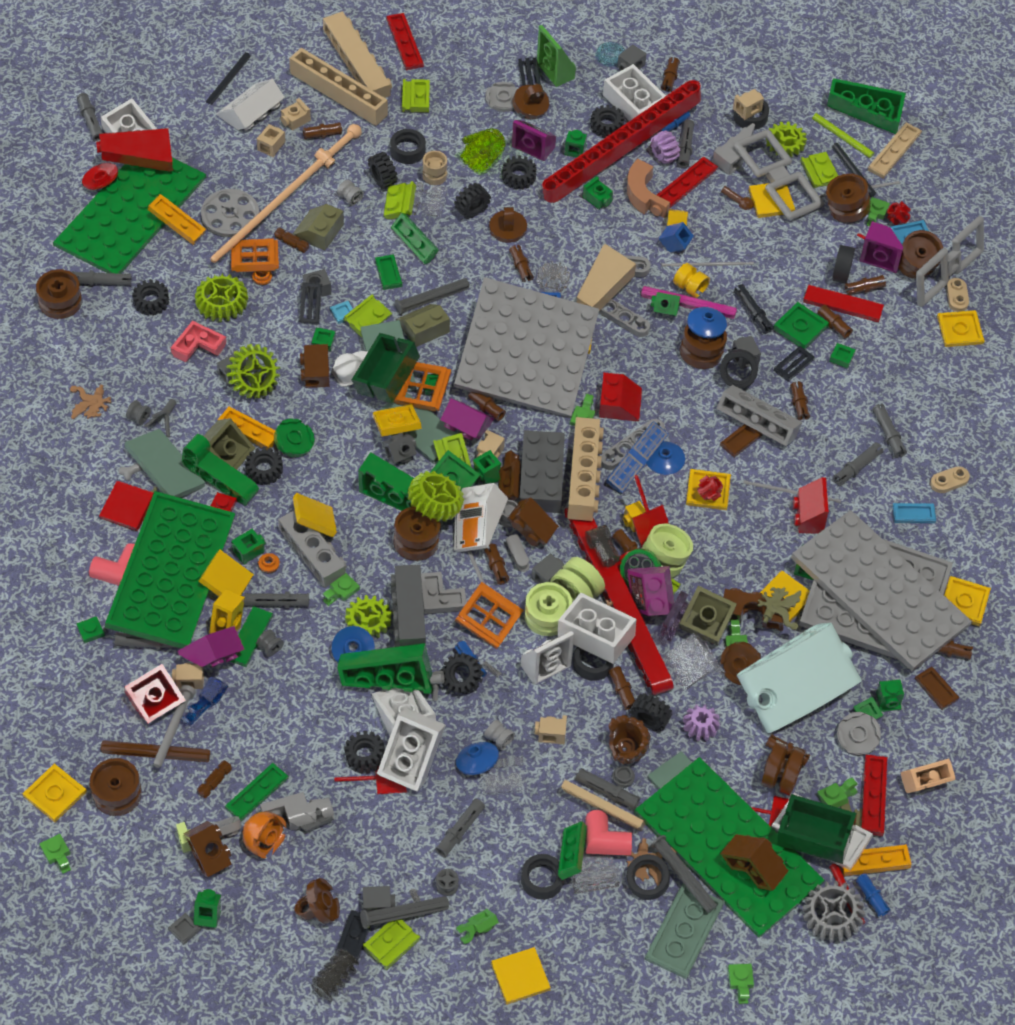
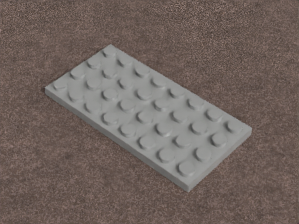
(881, 590)

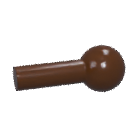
(745, 203)

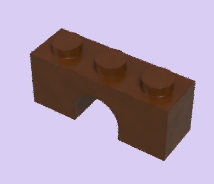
(749, 601)

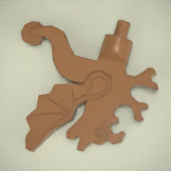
(92, 402)
(653, 870)

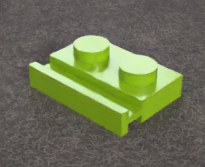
(416, 95)
(819, 169)
(399, 200)
(367, 313)
(455, 445)
(391, 942)

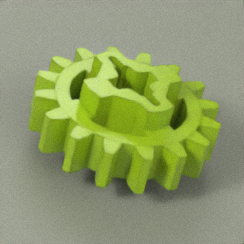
(789, 137)
(368, 607)

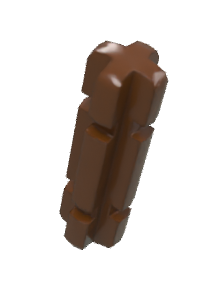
(291, 240)
(214, 779)

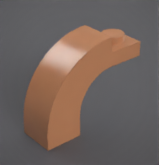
(639, 195)

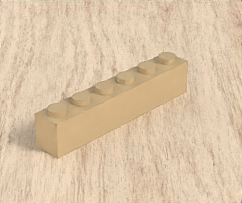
(356, 54)
(338, 86)

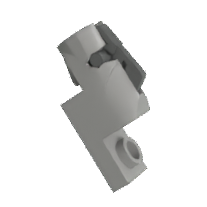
(300, 813)

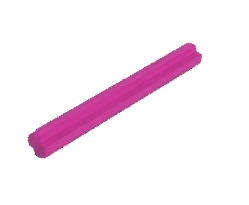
(691, 302)

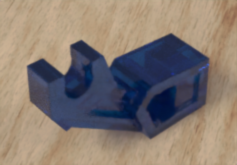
(209, 696)

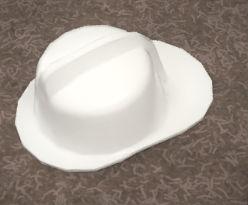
(346, 366)

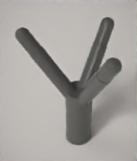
(164, 413)

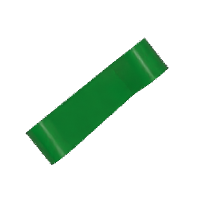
(215, 471)

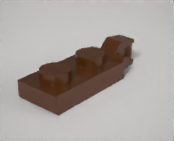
(510, 476)

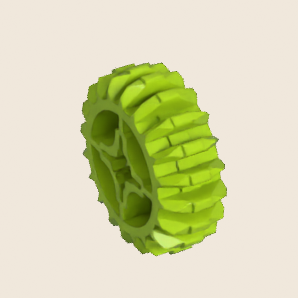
(219, 302)
(255, 378)
(435, 496)

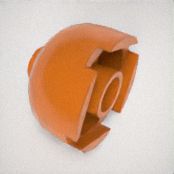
(263, 828)

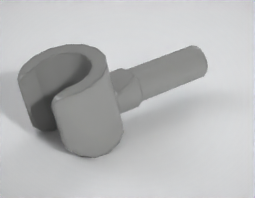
(436, 678)

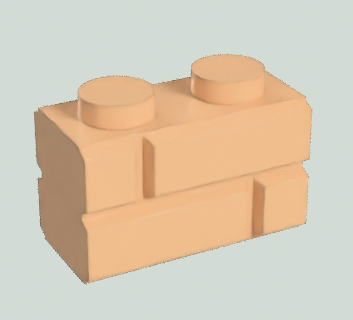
(928, 776)

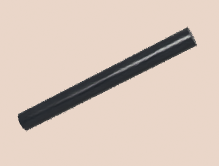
(228, 78)
(851, 166)

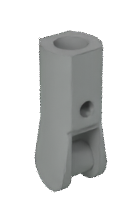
(517, 552)

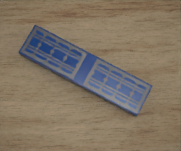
(636, 457)

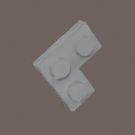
(439, 600)

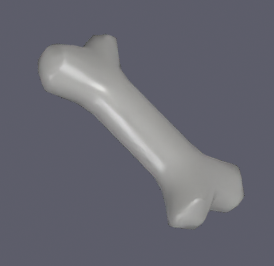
(129, 471)

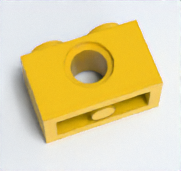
(227, 611)

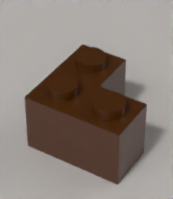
(757, 859)

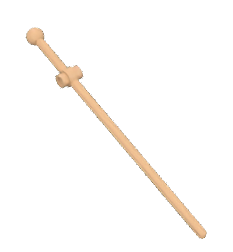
(324, 158)

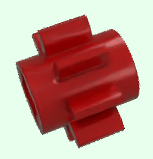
(898, 213)
(710, 488)

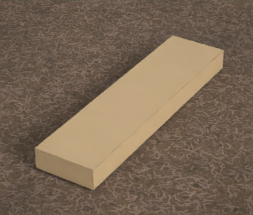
(894, 150)
(603, 805)

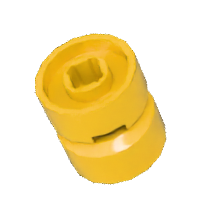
(689, 278)

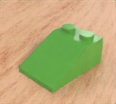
(553, 59)

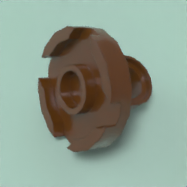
(531, 101)
(508, 225)
(737, 658)
(320, 902)

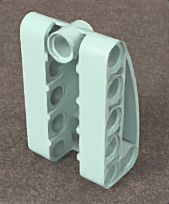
(799, 676)

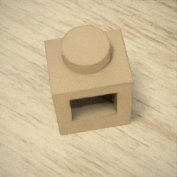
(748, 104)
(295, 115)
(270, 140)
(492, 442)
(189, 675)
(551, 730)

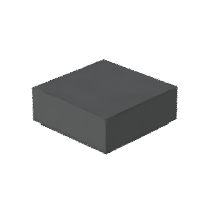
(184, 928)

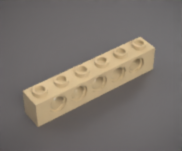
(584, 469)

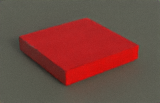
(126, 505)

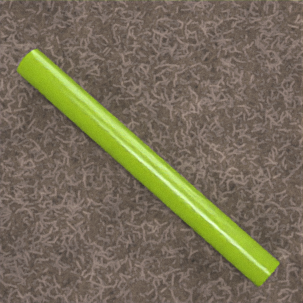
(844, 136)

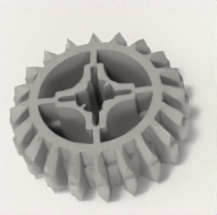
(842, 896)

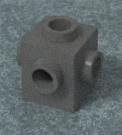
(400, 447)

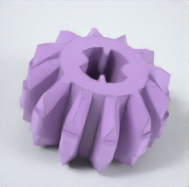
(665, 147)
(705, 729)

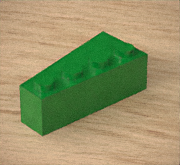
(867, 103)
(384, 482)
(388, 668)

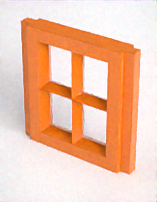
(272, 255)
(439, 388)
(479, 629)

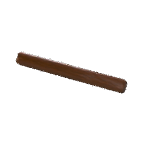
(151, 750)

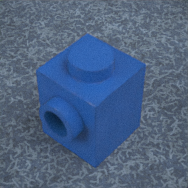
(676, 237)

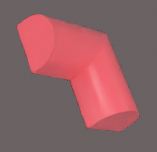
(197, 336)
(109, 570)
(601, 840)

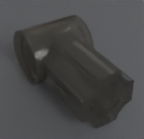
(601, 542)

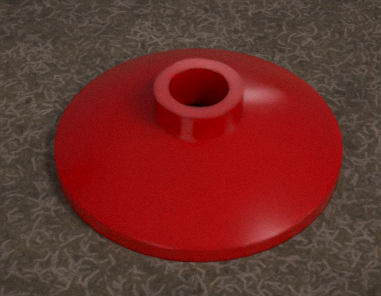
(100, 176)

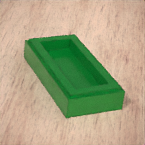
(388, 272)

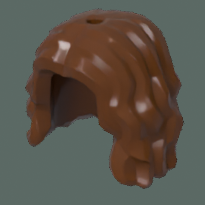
(628, 734)

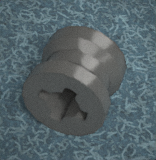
(138, 412)
(270, 643)
(447, 876)

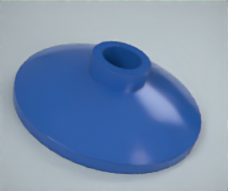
(707, 322)
(669, 463)
(350, 635)
(477, 758)

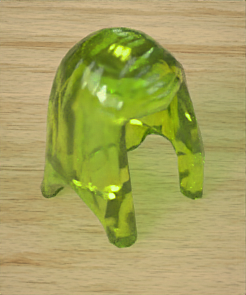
(482, 149)

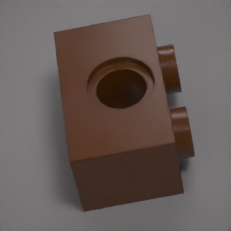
(199, 838)

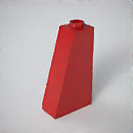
(138, 148)

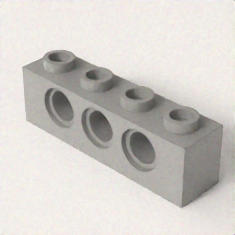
(759, 415)
(313, 557)

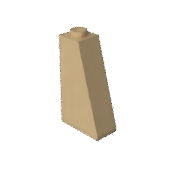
(606, 278)

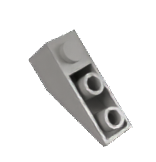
(727, 157)

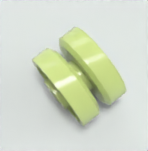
(670, 546)
(579, 577)
(545, 606)

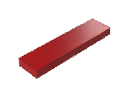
(405, 41)
(688, 181)
(843, 303)
(874, 794)

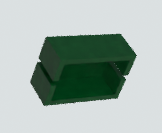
(385, 367)
(817, 829)

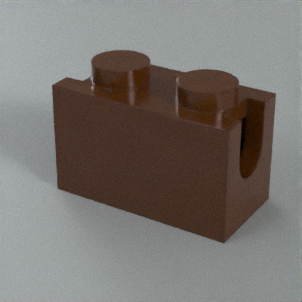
(316, 366)
(532, 522)

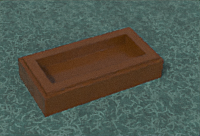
(740, 440)
(937, 688)

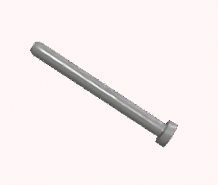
(188, 693)

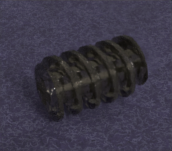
(333, 974)

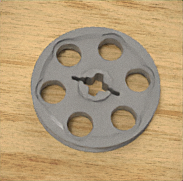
(222, 208)

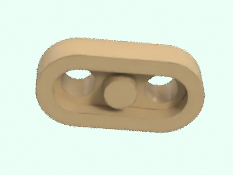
(957, 293)
(950, 478)

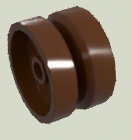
(848, 198)
(917, 251)
(59, 294)
(701, 351)
(415, 535)
(785, 768)
(115, 786)

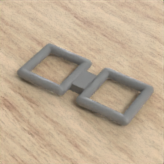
(778, 174)
(950, 262)

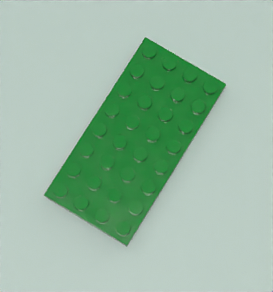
(117, 220)
(161, 582)
(700, 819)

